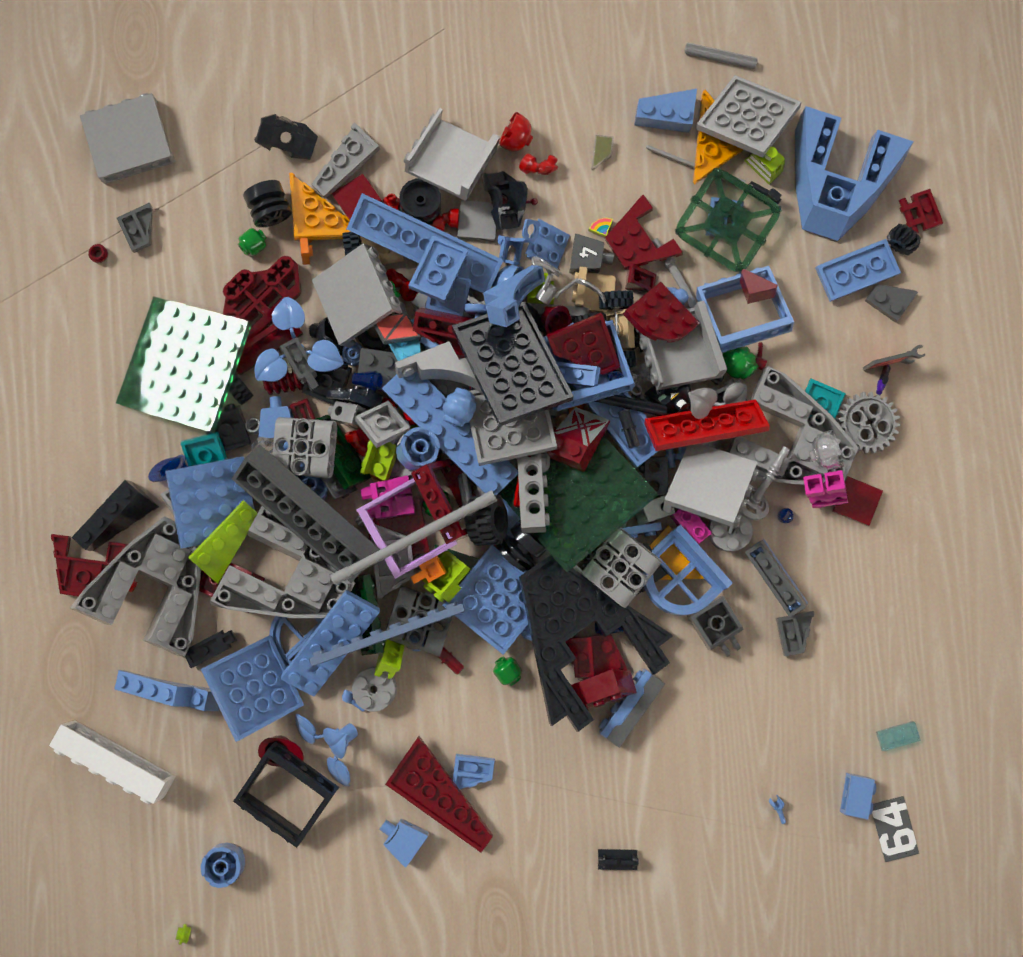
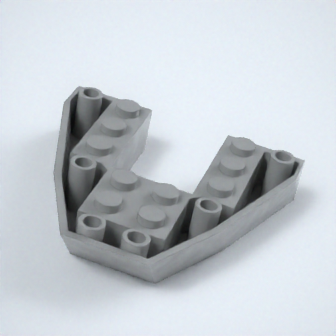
(785, 399)
(160, 558)
(308, 591)

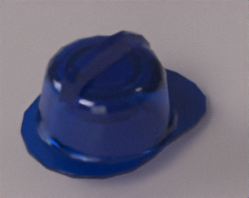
(158, 473)

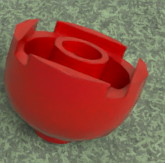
(516, 134)

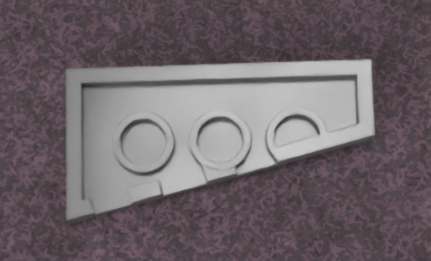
(349, 157)

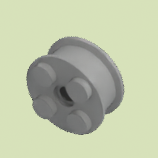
(731, 542)
(366, 697)

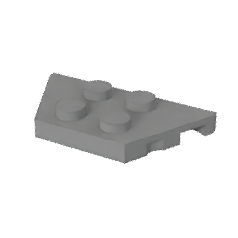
(384, 578)

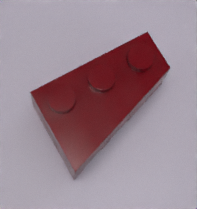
(438, 326)

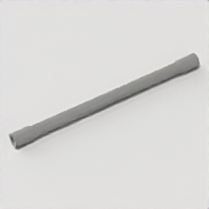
(479, 503)

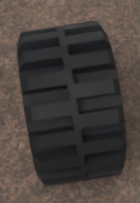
(488, 524)

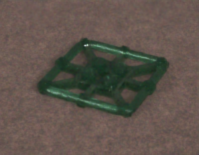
(739, 216)

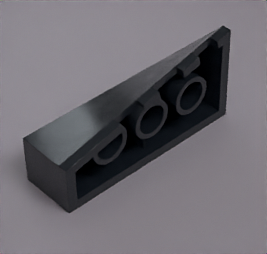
(115, 515)

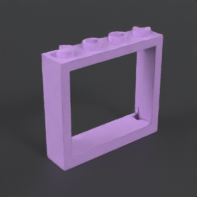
(379, 541)

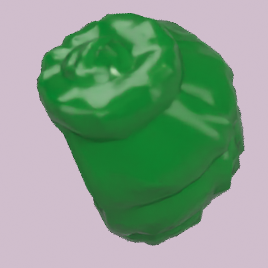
(740, 362)

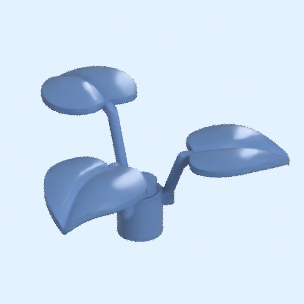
(270, 364)
(337, 741)

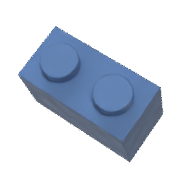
(858, 796)

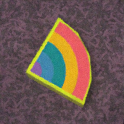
(601, 226)

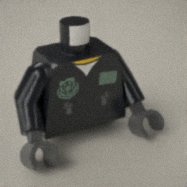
(674, 398)

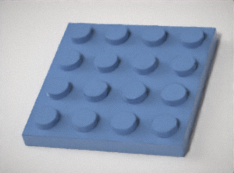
(204, 498)
(493, 600)
(251, 688)

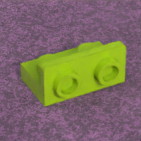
(379, 460)

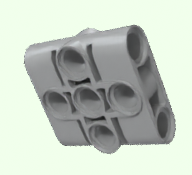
(319, 433)
(600, 570)

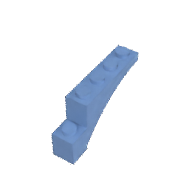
(504, 299)
(166, 691)

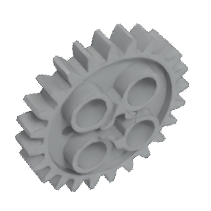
(883, 415)

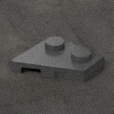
(137, 227)
(890, 300)
(794, 632)

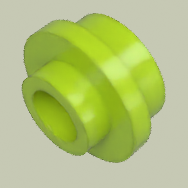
(183, 934)

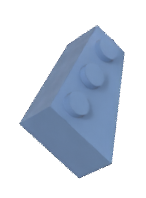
(667, 111)

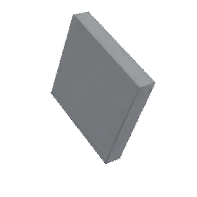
(476, 221)

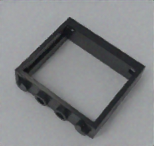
(301, 771)

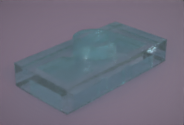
(898, 736)

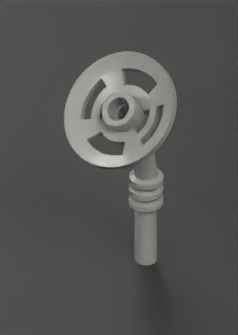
(757, 497)

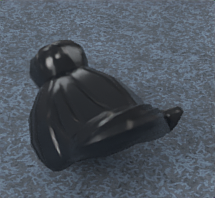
(324, 331)

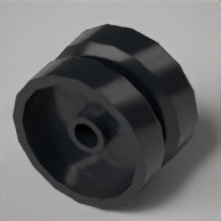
(420, 200)

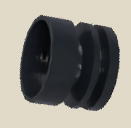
(267, 203)
(518, 549)

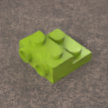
(447, 585)

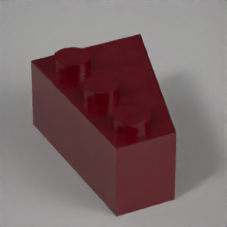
(605, 687)

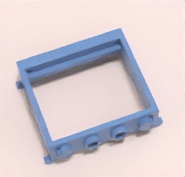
(604, 389)

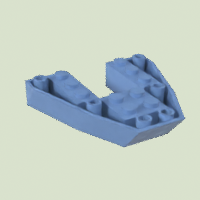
(829, 201)

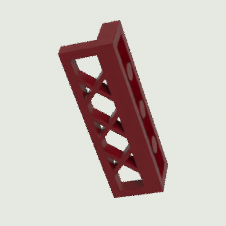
(268, 339)

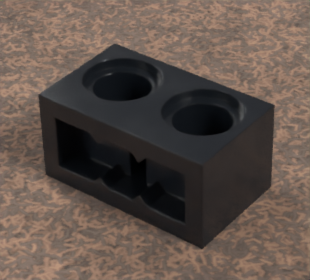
(659, 477)

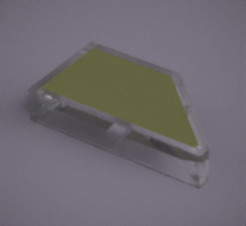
(602, 150)

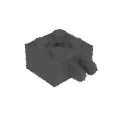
(727, 625)

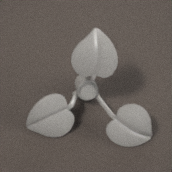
(548, 292)
(704, 398)

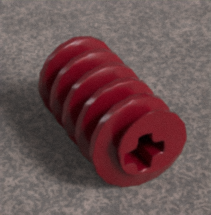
(288, 381)

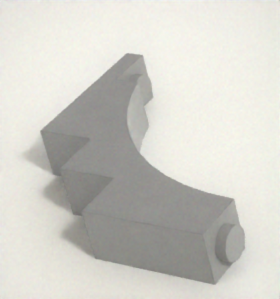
(438, 363)

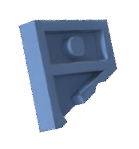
(472, 770)

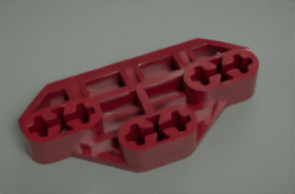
(261, 291)

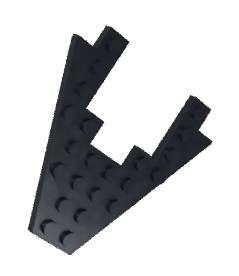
(562, 606)

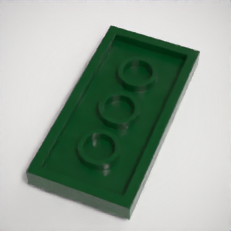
(346, 462)
(364, 588)

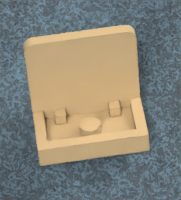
(585, 296)

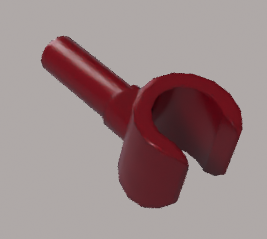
(759, 360)

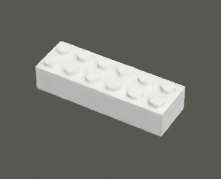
(112, 761)

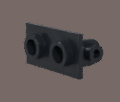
(617, 859)

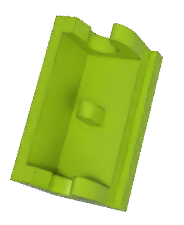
(389, 660)

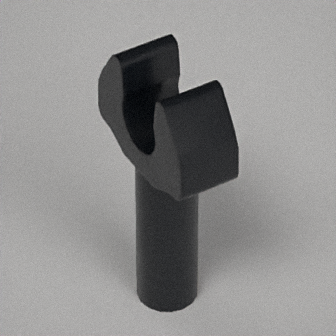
(772, 193)

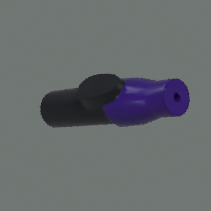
(883, 379)

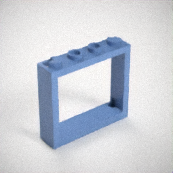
(753, 334)

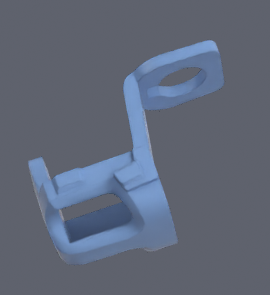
(505, 242)

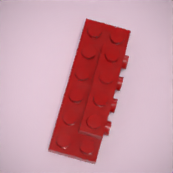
(720, 423)

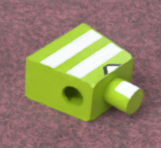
(768, 167)

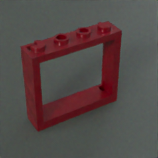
(435, 497)

